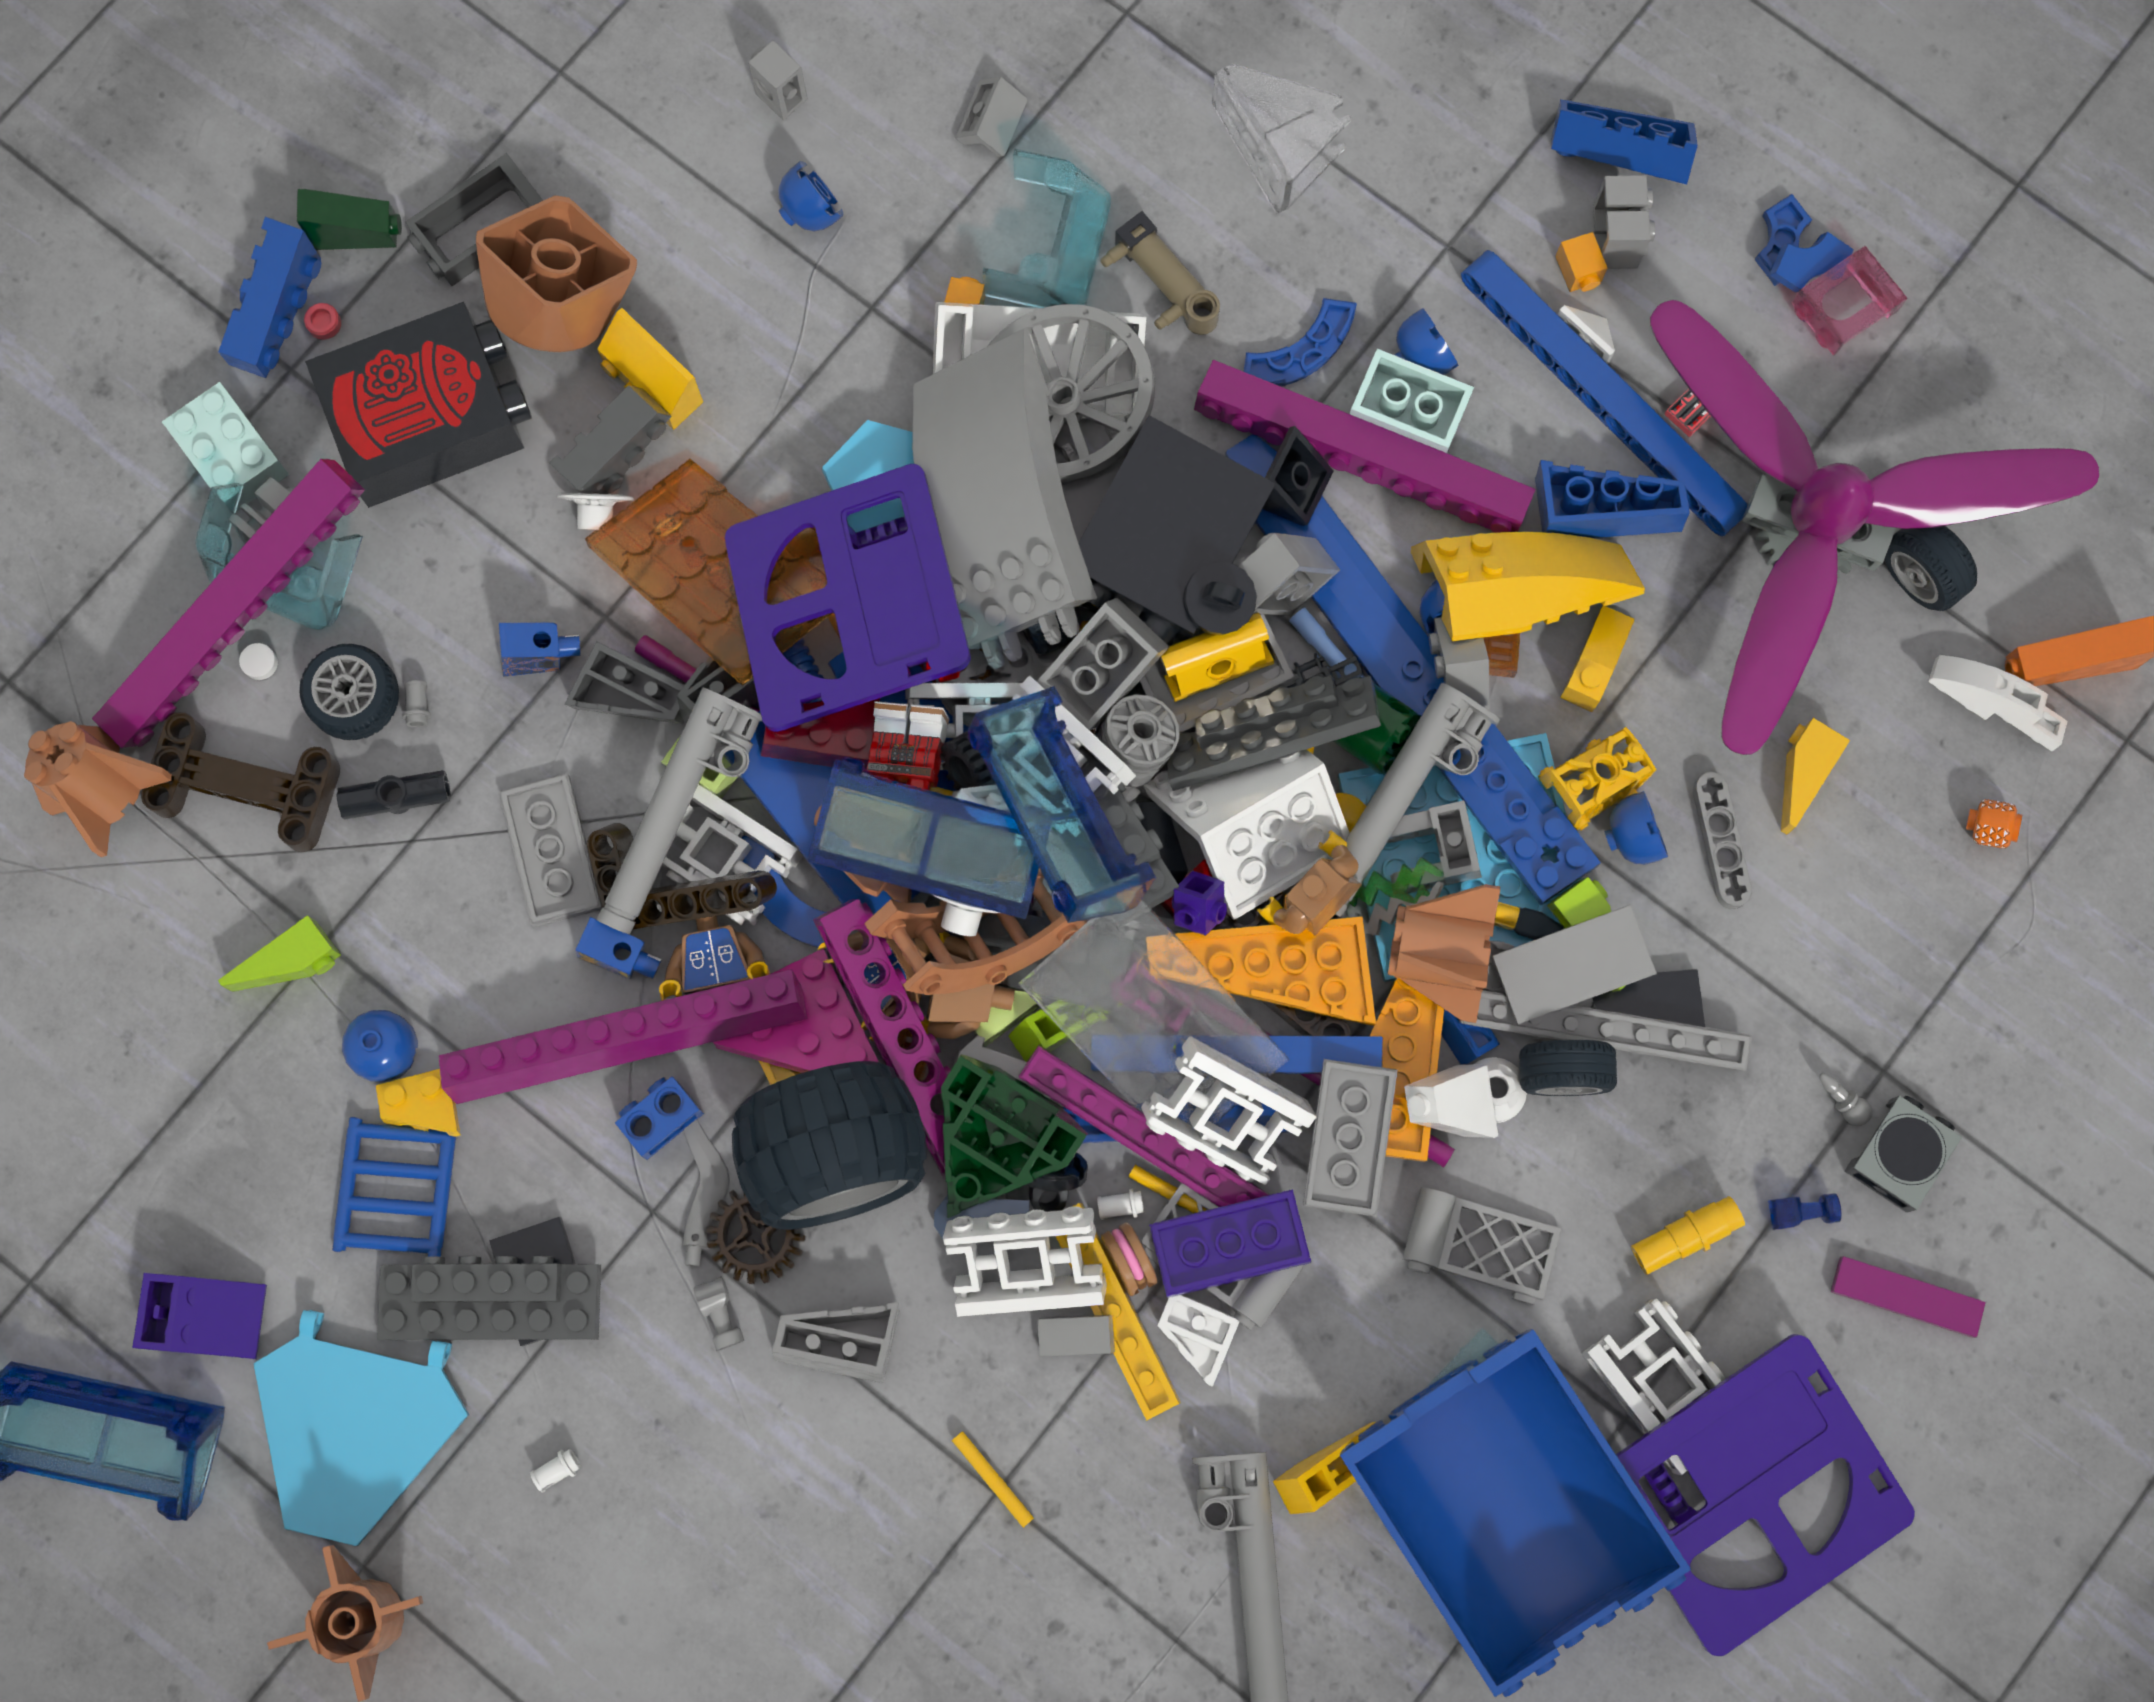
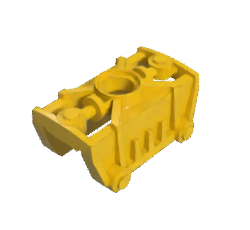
(1606, 791)

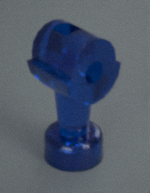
(1791, 1212)

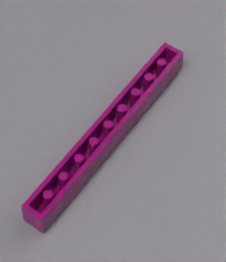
(1365, 449)
(229, 604)
(622, 1037)

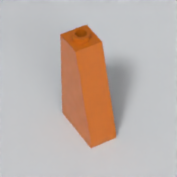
(2085, 653)

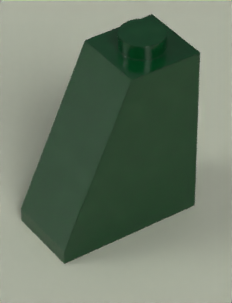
(346, 221)

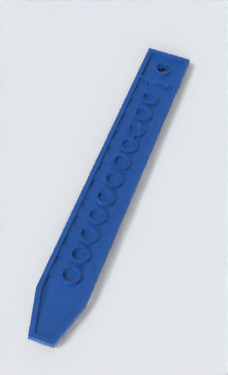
(1399, 660)

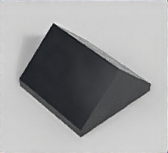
(1299, 479)

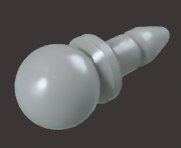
(1854, 1109)

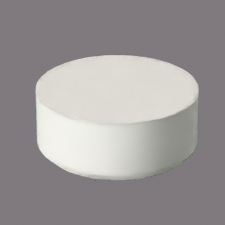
(258, 661)

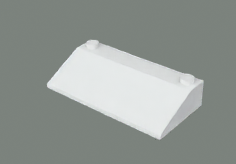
(968, 328)

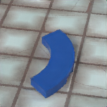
(1310, 352)
(785, 909)

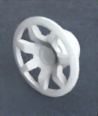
(594, 508)
(962, 917)

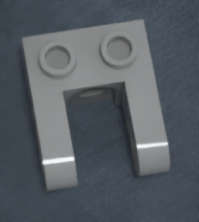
(1454, 843)

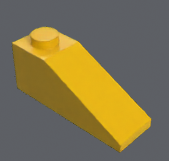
(1597, 659)
(1807, 767)
(1317, 1478)

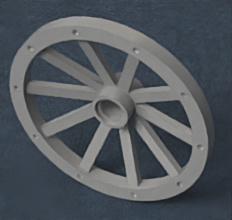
(1067, 386)

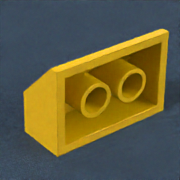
(644, 363)

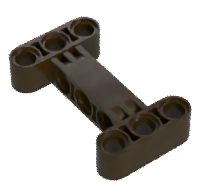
(243, 782)

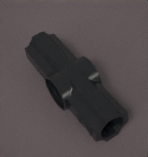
(372, 797)

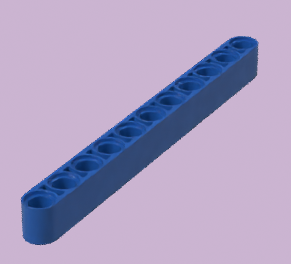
(1603, 391)

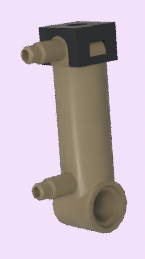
(1140, 242)

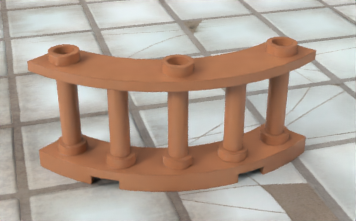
(914, 920)

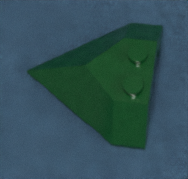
(999, 1134)

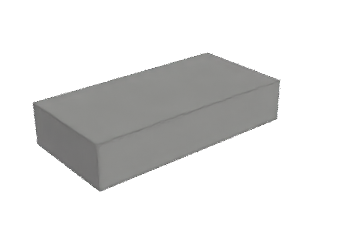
(1076, 1335)

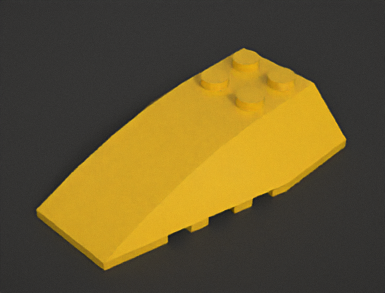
(1520, 578)

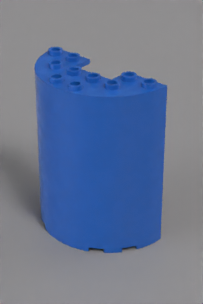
(1513, 1511)

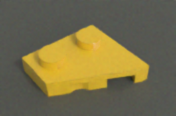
(418, 1103)

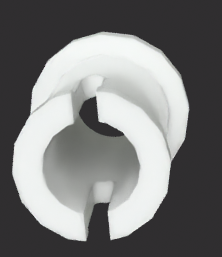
(1120, 1205)
(555, 1470)

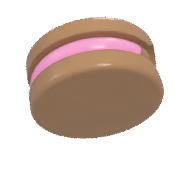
(1129, 1258)

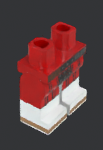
(908, 743)

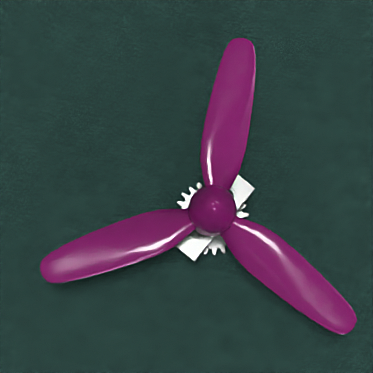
(1830, 514)

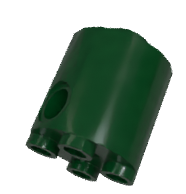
(1382, 744)

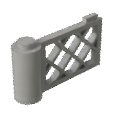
(1434, 1233)
(1252, 1297)

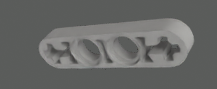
(1726, 840)

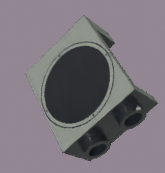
(1905, 1154)

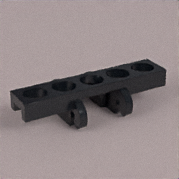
(1326, 671)

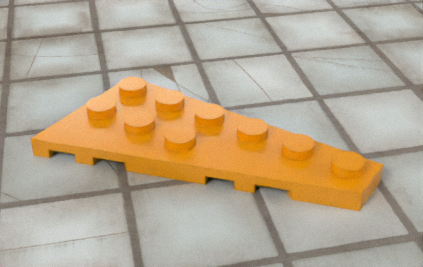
(1293, 970)
(1412, 1046)

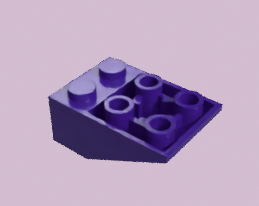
(199, 1316)

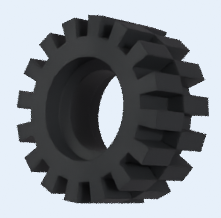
(964, 764)

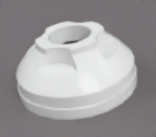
(1515, 1097)

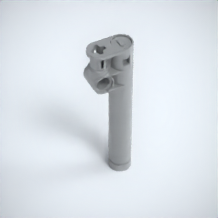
(1446, 725)
(710, 731)
(1244, 1492)

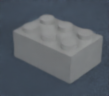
(1287, 572)
(1103, 663)

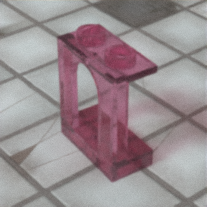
(1873, 279)

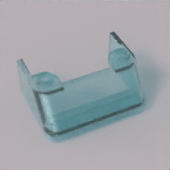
(1070, 268)
(312, 593)

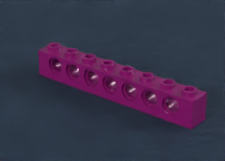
(834, 929)

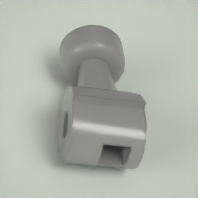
(713, 1302)

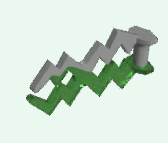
(1396, 892)

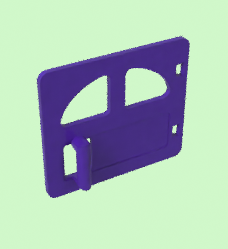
(882, 585)
(1744, 1452)

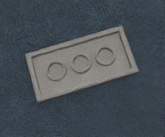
(550, 850)
(1574, 964)
(1350, 1137)

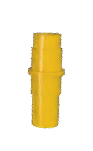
(1688, 1234)

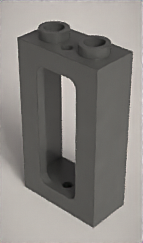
(458, 206)

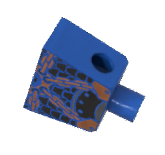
(523, 652)

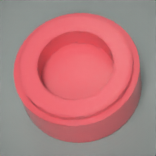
(322, 321)

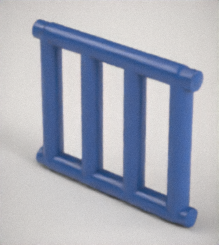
(348, 1202)

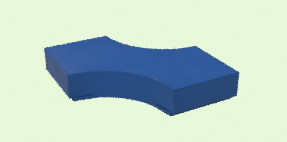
(1784, 225)
(1798, 265)

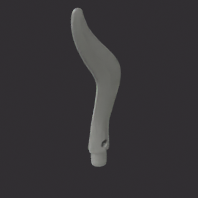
(711, 1189)

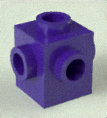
(1199, 903)

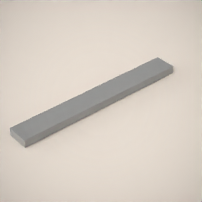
(1622, 1032)

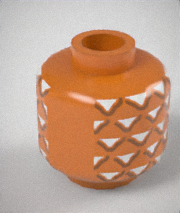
(1994, 823)

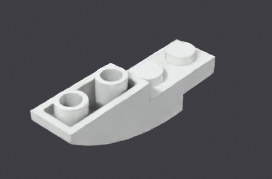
(1992, 691)

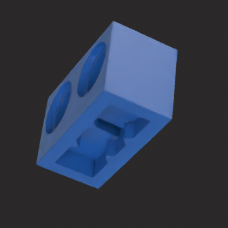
(664, 1125)

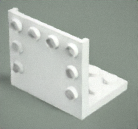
(1257, 824)

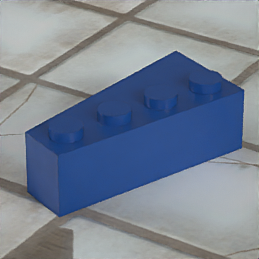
(1626, 140)
(270, 298)
(1608, 503)

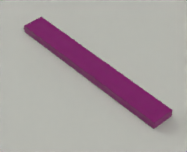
(1129, 1128)

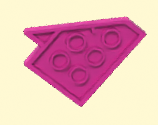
(823, 1039)

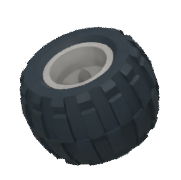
(828, 1144)

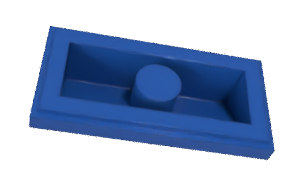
(1466, 1040)

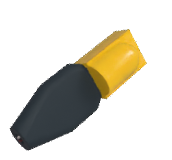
(1525, 921)

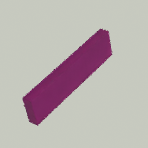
(1908, 1297)

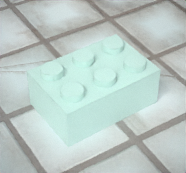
(1411, 400)
(224, 443)

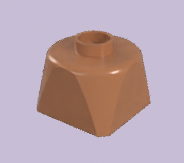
(552, 275)

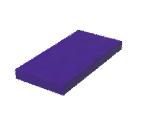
(1230, 1243)

